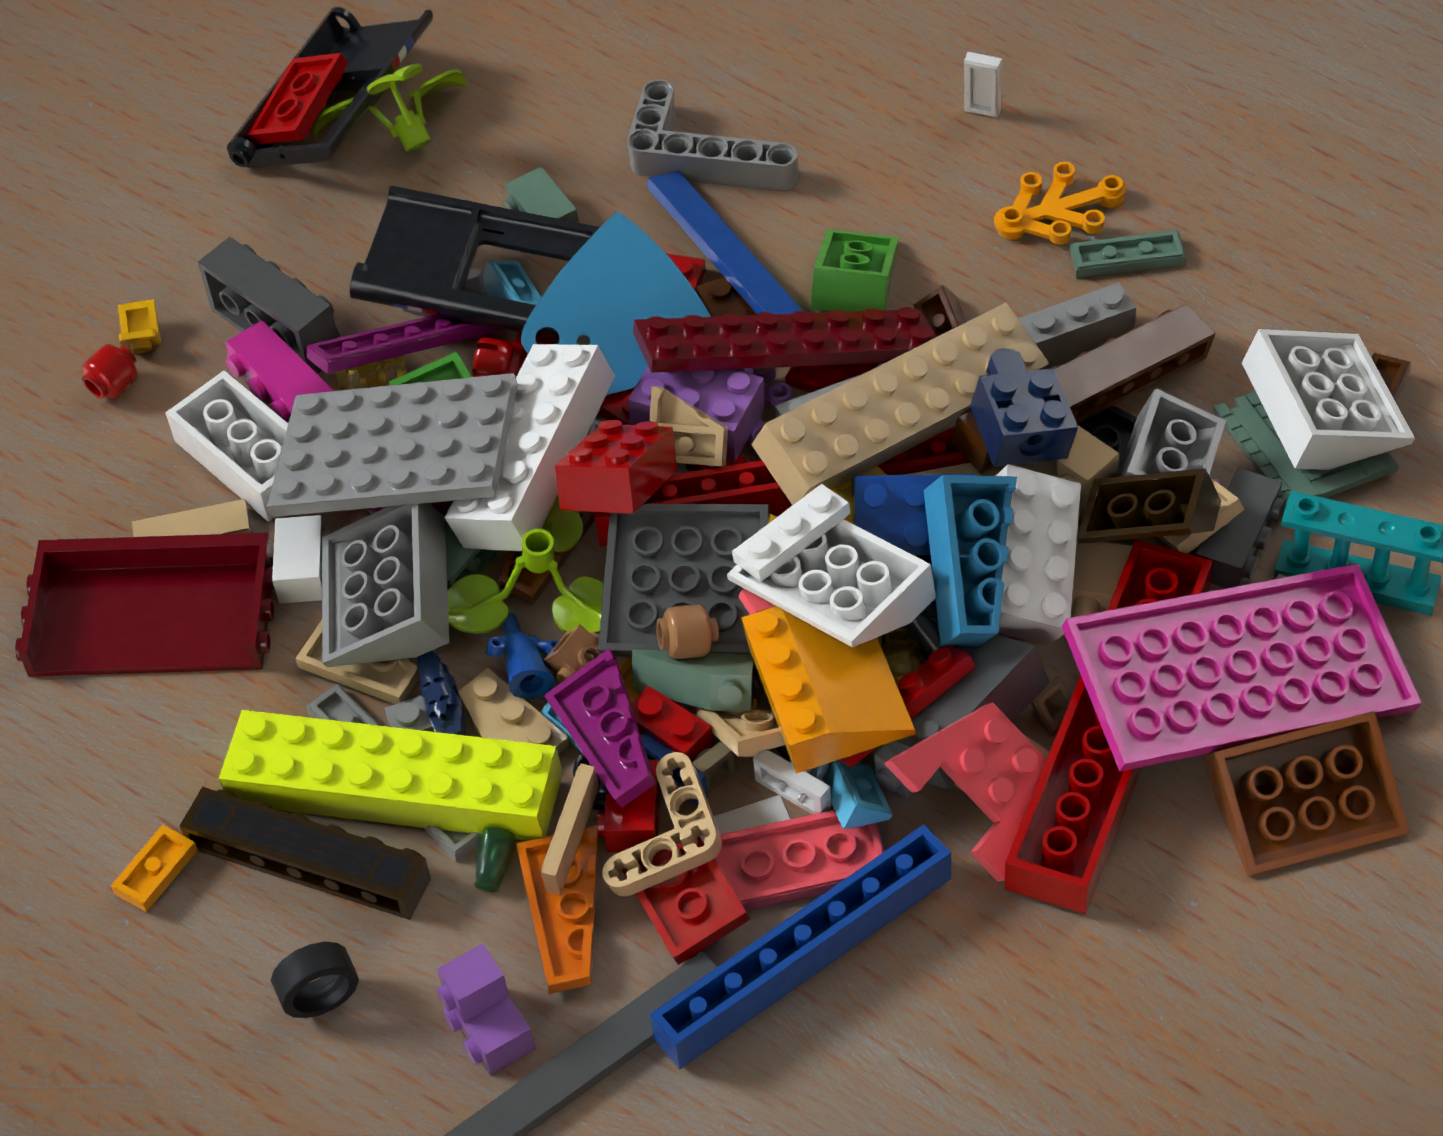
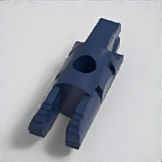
(440, 695)

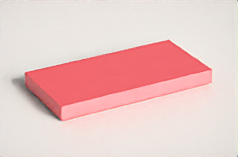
(794, 858)

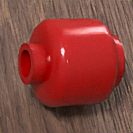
(109, 371)

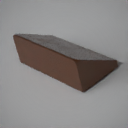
(941, 310)

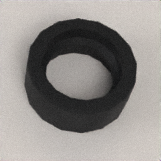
(309, 963)

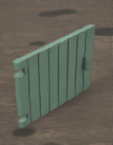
(1262, 446)

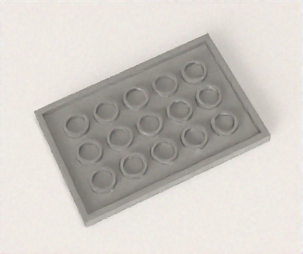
(394, 445)

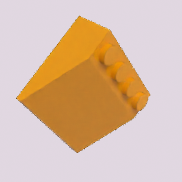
(824, 692)

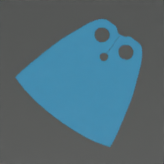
(607, 287)

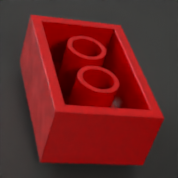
(616, 467)

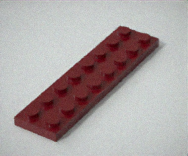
(779, 339)

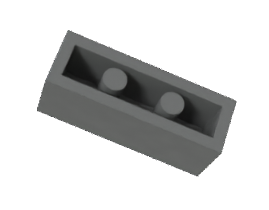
(1237, 543)

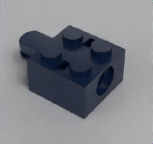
(1022, 412)

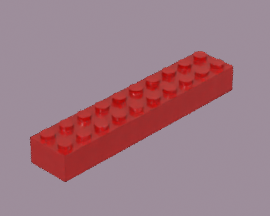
(1080, 787)

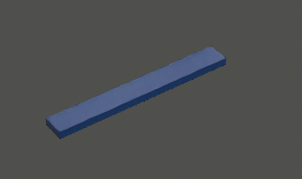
(720, 245)

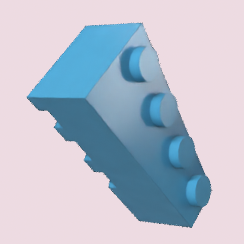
(968, 552)

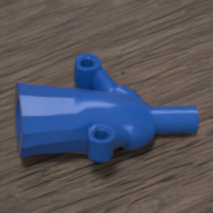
(523, 661)

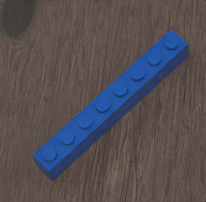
(800, 946)

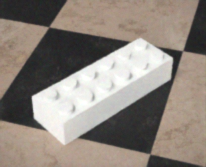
(551, 414)

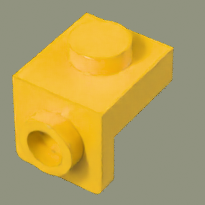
(139, 326)

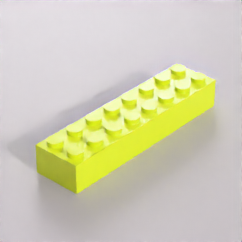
(392, 774)

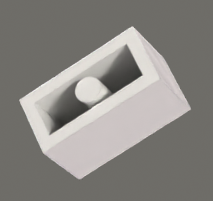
(298, 558)

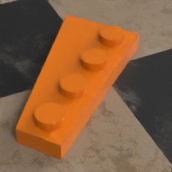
(566, 920)

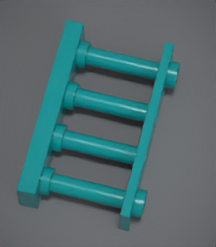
(1387, 532)

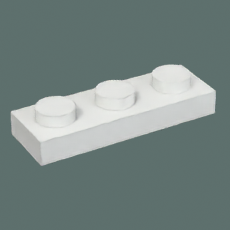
(791, 532)

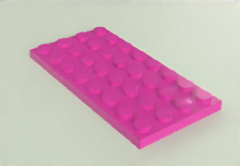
(1238, 665)

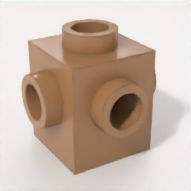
(573, 652)

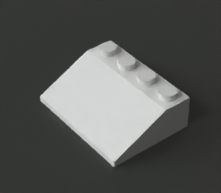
(1324, 397)
(848, 585)

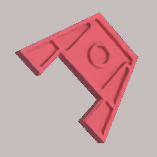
(990, 765)

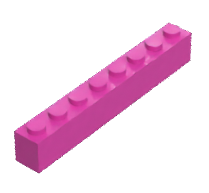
(277, 374)

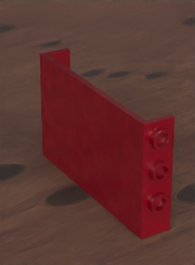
(148, 605)

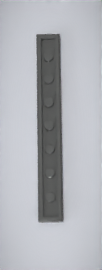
(581, 1063)

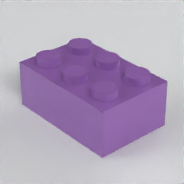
(725, 395)

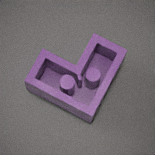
(481, 1008)

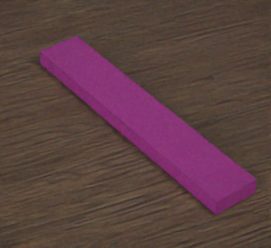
(392, 342)

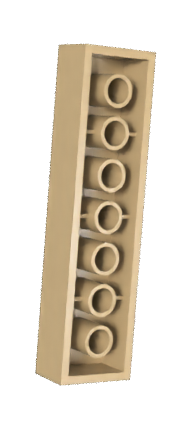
(888, 406)

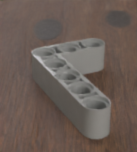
(700, 157)

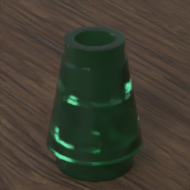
(493, 856)

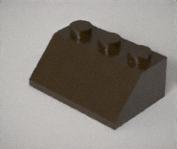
(1150, 506)

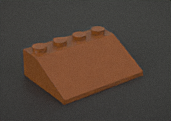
(1307, 793)

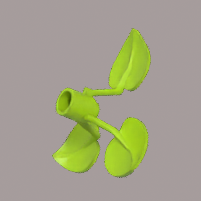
(408, 125)
(479, 606)

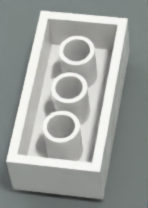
(231, 437)
(1039, 556)

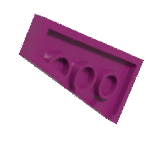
(603, 725)

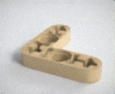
(685, 832)

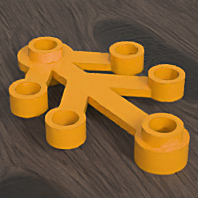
(1017, 220)

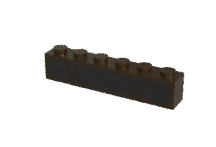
(307, 852)

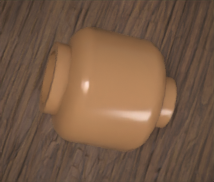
(686, 631)

